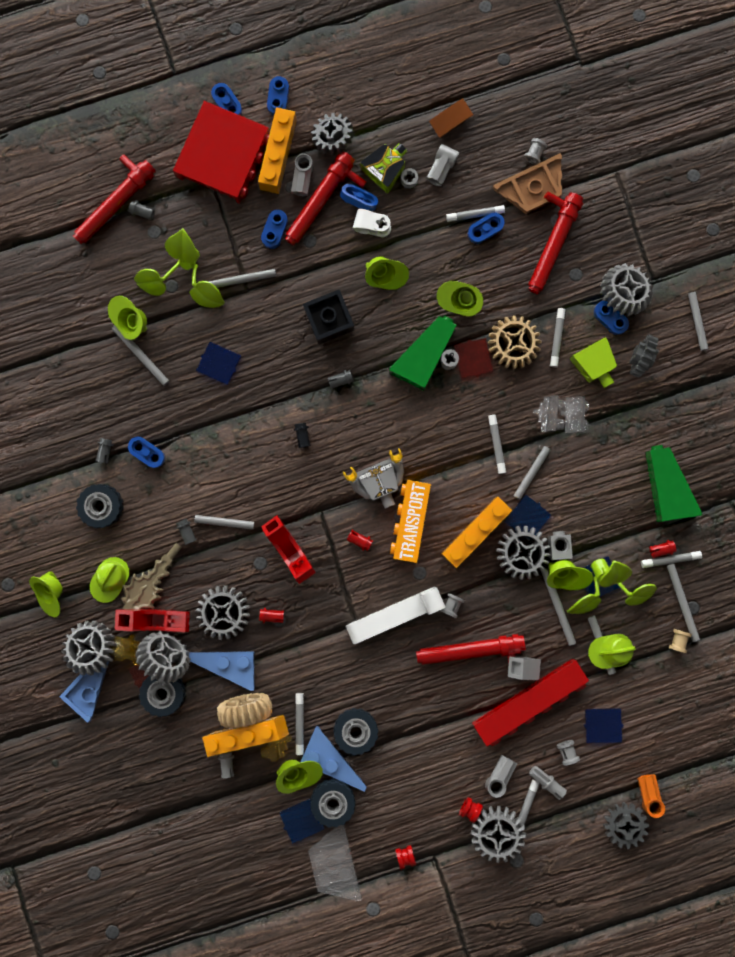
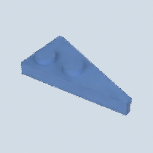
(233, 666)
(84, 693)
(331, 760)

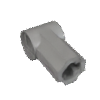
(443, 162)
(301, 176)
(502, 774)

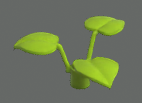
(182, 248)
(607, 577)

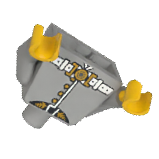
(379, 480)

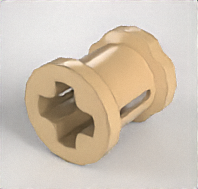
(680, 641)

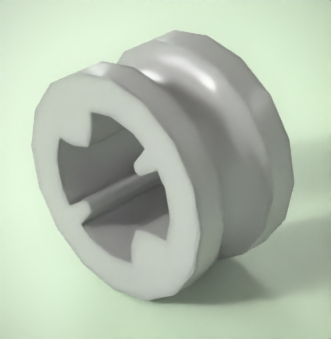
(412, 172)

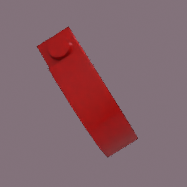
(288, 549)
(152, 620)

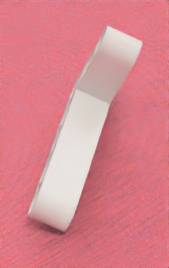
(396, 614)

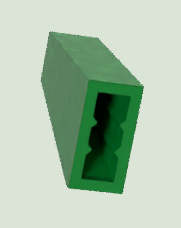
(423, 355)
(669, 487)

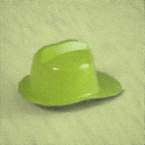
(386, 273)
(460, 298)
(127, 317)
(567, 576)
(109, 579)
(47, 591)
(611, 651)
(297, 775)

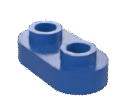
(277, 94)
(229, 101)
(358, 197)
(274, 228)
(485, 229)
(609, 319)
(146, 453)

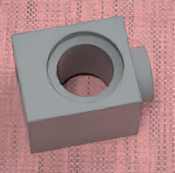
(566, 553)
(524, 668)

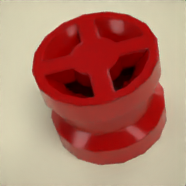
(470, 810)
(405, 857)

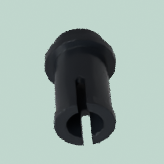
(302, 435)

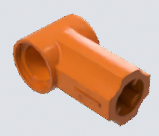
(650, 794)

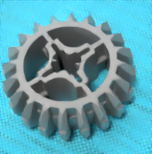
(622, 295)
(528, 560)
(230, 618)
(97, 631)
(158, 663)
(506, 834)

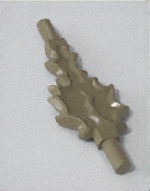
(144, 590)

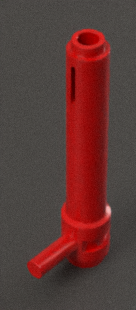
(336, 173)
(136, 180)
(567, 215)
(502, 646)

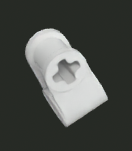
(369, 222)

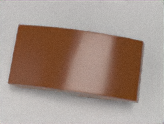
(451, 118)

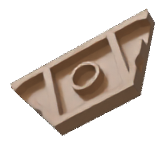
(529, 187)

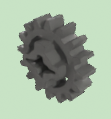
(332, 133)
(644, 356)
(629, 835)

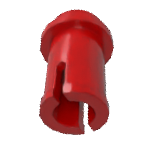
(360, 540)
(663, 549)
(271, 616)

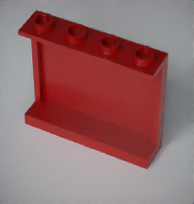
(222, 151)

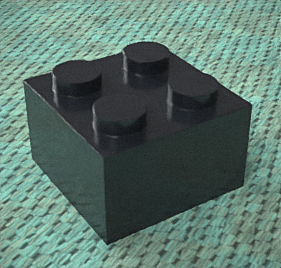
(328, 317)

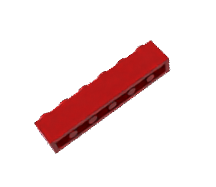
(530, 702)

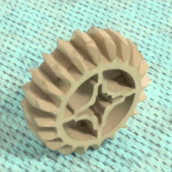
(524, 328)
(244, 710)

